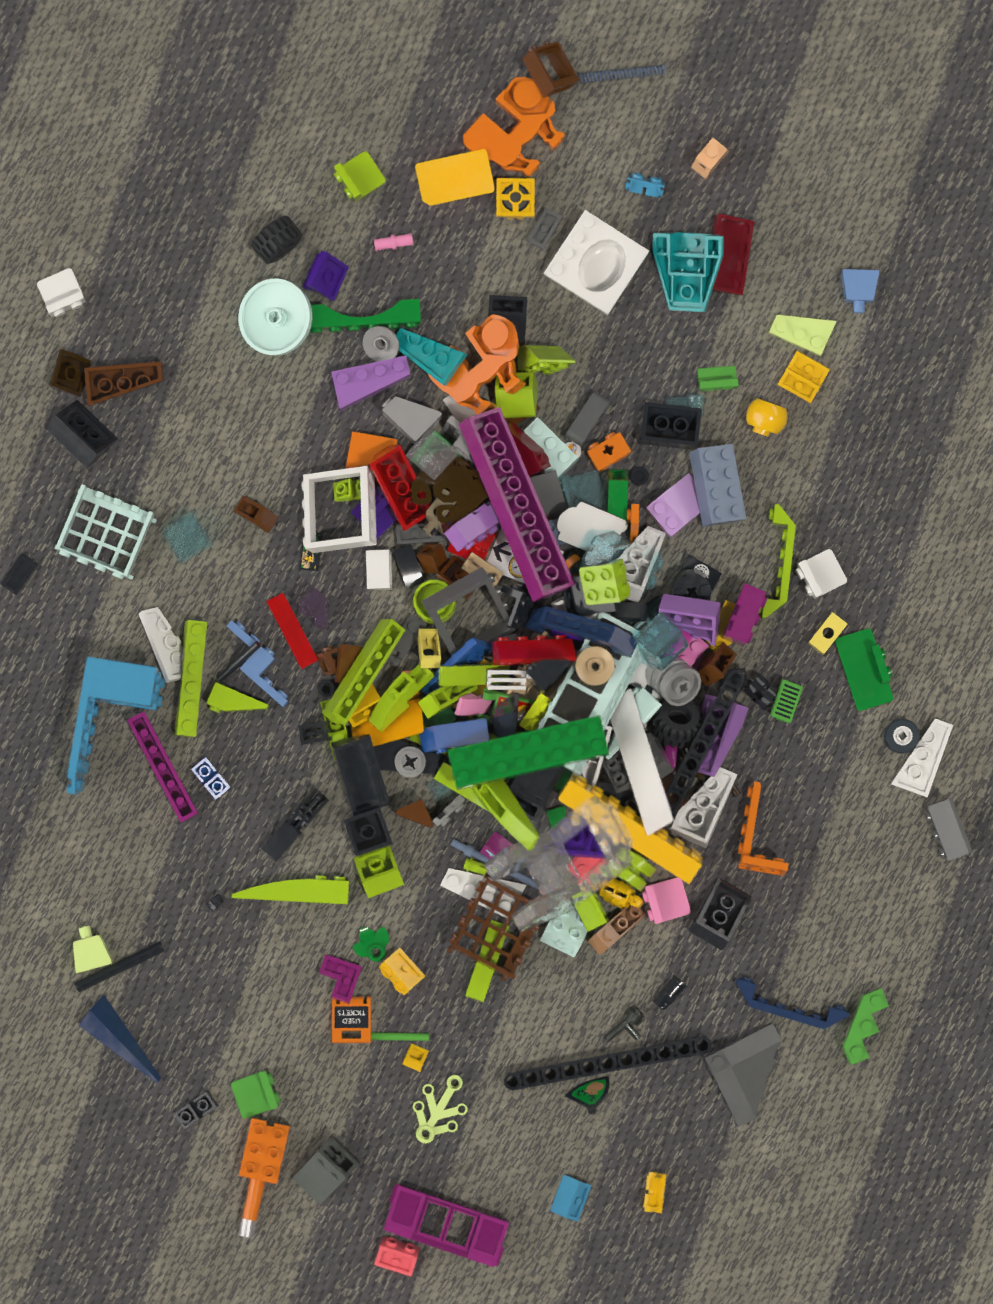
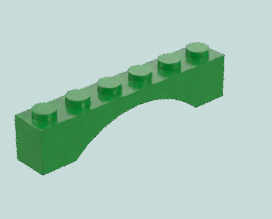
(403, 313)

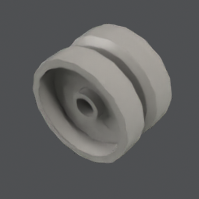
(677, 682)

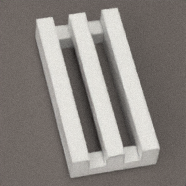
(506, 687)

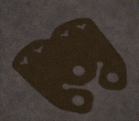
(462, 488)

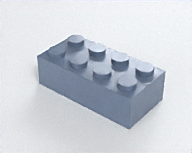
(717, 485)

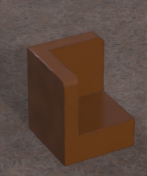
(432, 558)

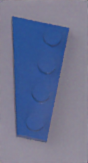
(468, 654)

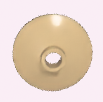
(595, 655)

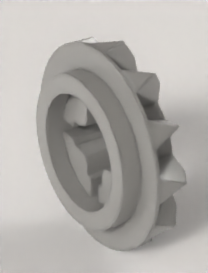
(411, 752)

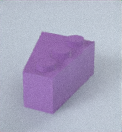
(693, 616)

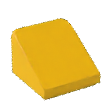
(415, 1057)

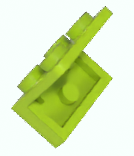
(359, 176)
(605, 583)

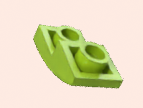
(347, 490)

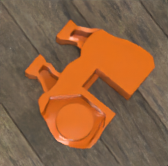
(531, 111)
(498, 346)

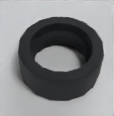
(630, 612)

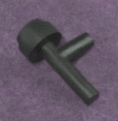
(633, 1015)

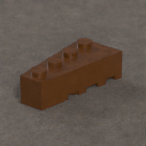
(118, 380)

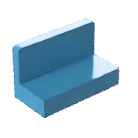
(570, 1198)

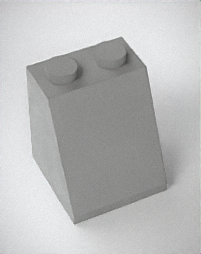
(410, 418)

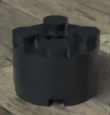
(689, 579)

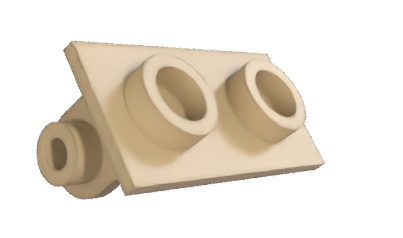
(475, 562)

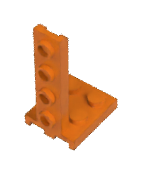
(758, 862)

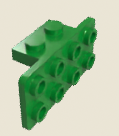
(865, 669)

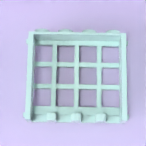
(116, 506)

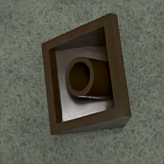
(69, 373)

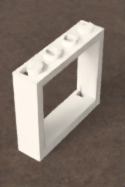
(368, 510)

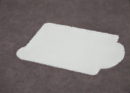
(584, 522)

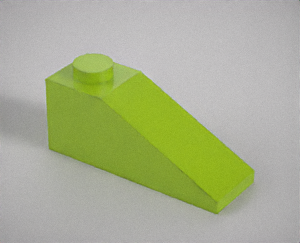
(443, 698)
(230, 700)

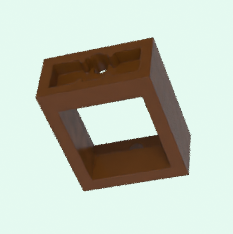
(560, 63)

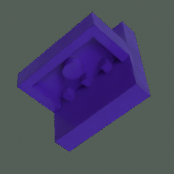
(325, 275)
(384, 514)

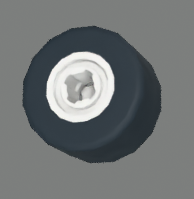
(901, 736)

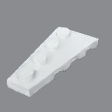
(164, 643)

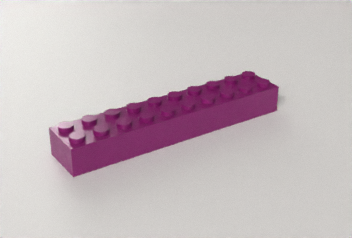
(516, 504)

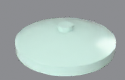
(275, 317)

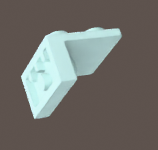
(565, 933)

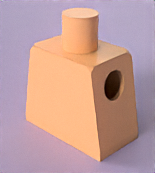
(709, 158)

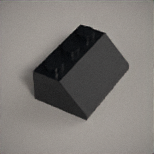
(670, 426)
(81, 433)

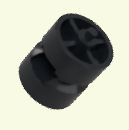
(761, 691)

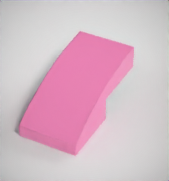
(472, 705)

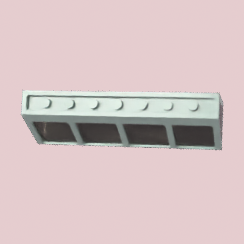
(579, 700)

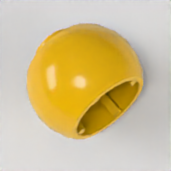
(766, 417)

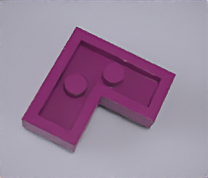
(345, 974)

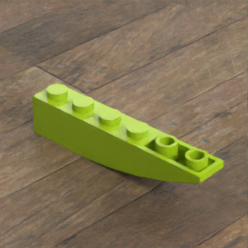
(508, 812)

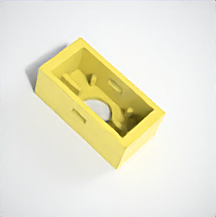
(429, 640)
(821, 643)

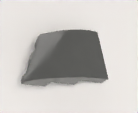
(549, 494)

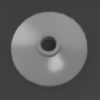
(374, 347)

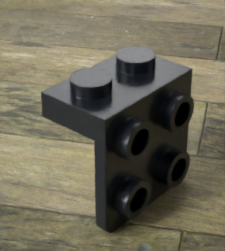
(523, 605)

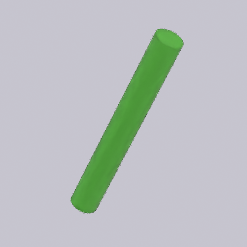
(400, 1036)

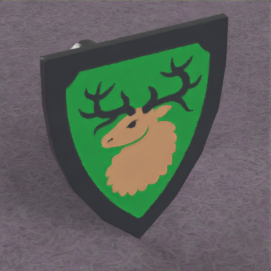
(590, 1093)

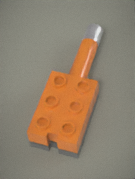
(262, 1164)

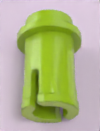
(475, 866)

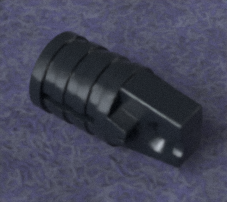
(670, 993)

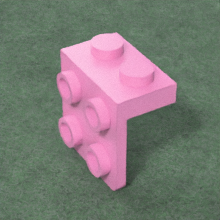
(666, 900)

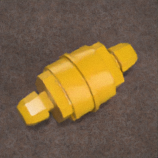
(615, 898)

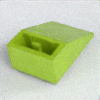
(543, 359)

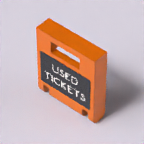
(351, 1017)

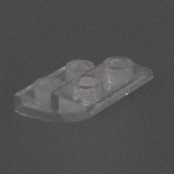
(432, 454)

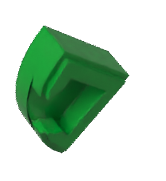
(556, 815)

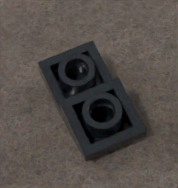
(408, 566)
(196, 1109)

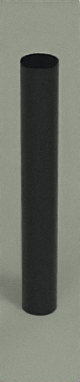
(239, 661)

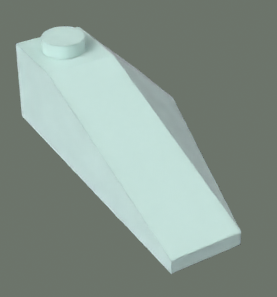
(646, 705)

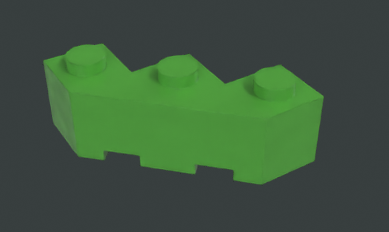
(863, 1025)

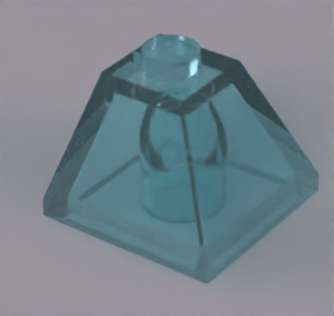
(187, 537)

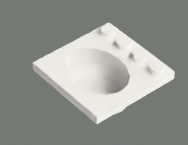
(596, 262)

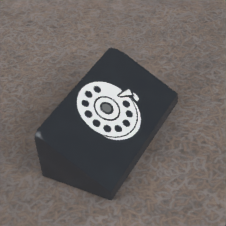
(712, 574)

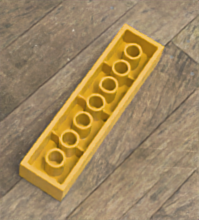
(657, 846)

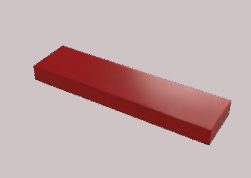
(292, 631)

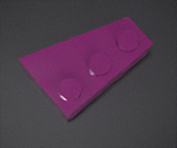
(745, 615)

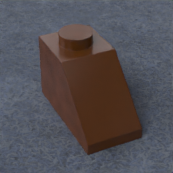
(255, 514)

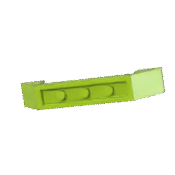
(780, 518)

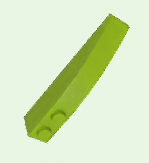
(301, 890)

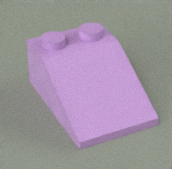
(675, 506)

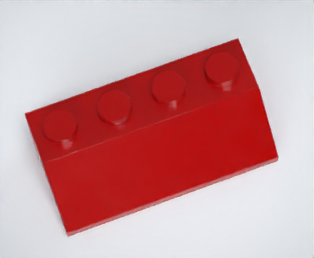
(396, 482)
(527, 651)

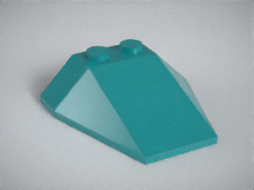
(688, 267)

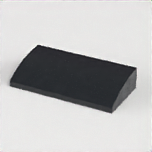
(360, 774)

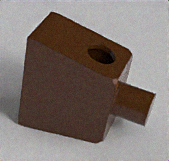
(712, 672)

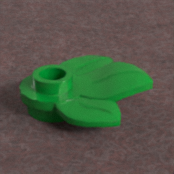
(369, 941)

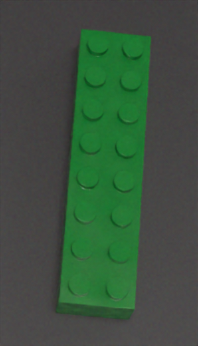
(528, 752)

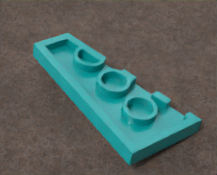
(431, 356)

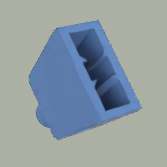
(859, 287)

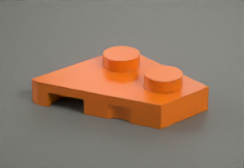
(633, 519)

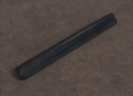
(119, 967)

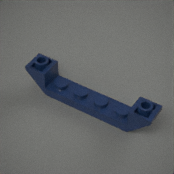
(582, 627)
(833, 1016)

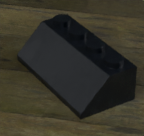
(546, 673)

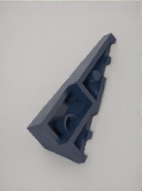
(108, 1028)

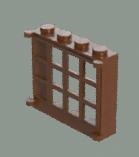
(522, 942)

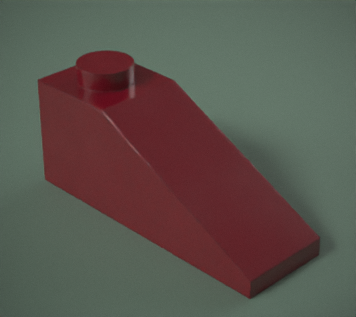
(531, 453)

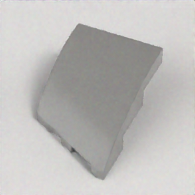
(453, 429)

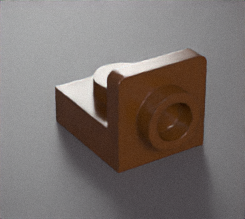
(326, 661)

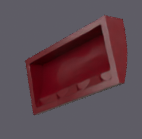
(736, 252)

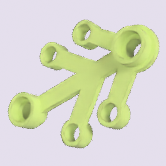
(437, 1112)

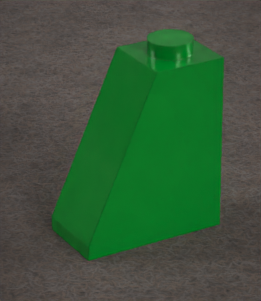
(617, 493)

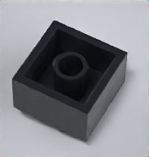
(368, 832)

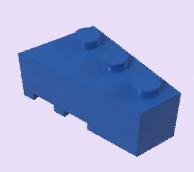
(454, 735)

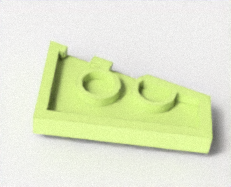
(803, 332)

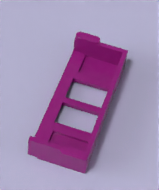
(407, 1214)

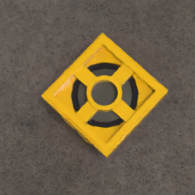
(515, 199)

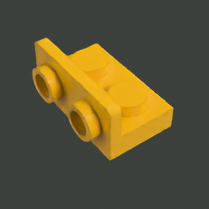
(401, 971)

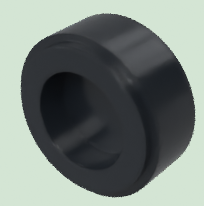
(639, 476)

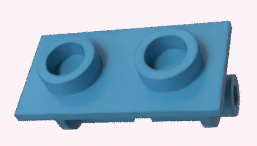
(638, 182)

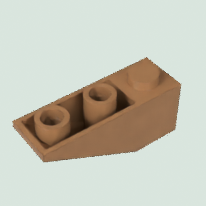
(615, 928)

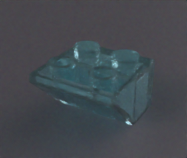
(605, 549)
(661, 642)

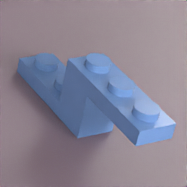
(258, 664)

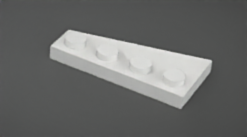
(922, 764)
(465, 883)

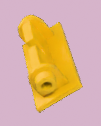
(656, 1186)

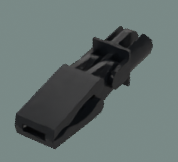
(288, 832)

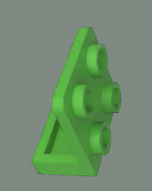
(255, 1094)

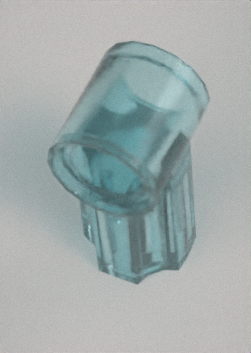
(694, 401)

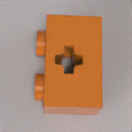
(602, 461)

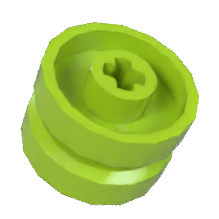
(425, 590)
(631, 874)

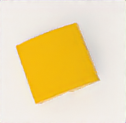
(803, 376)

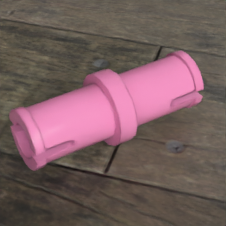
(393, 242)

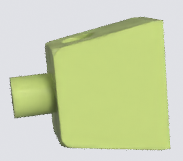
(90, 951)

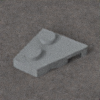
(443, 818)

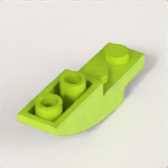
(396, 696)

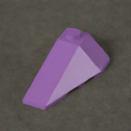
(725, 737)

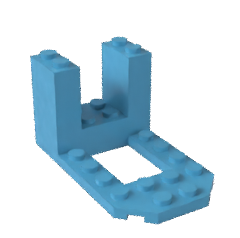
(111, 684)

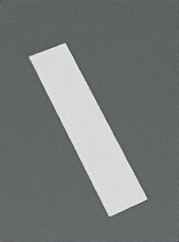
(640, 764)

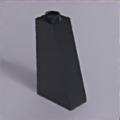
(387, 752)

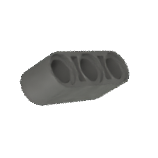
(587, 418)

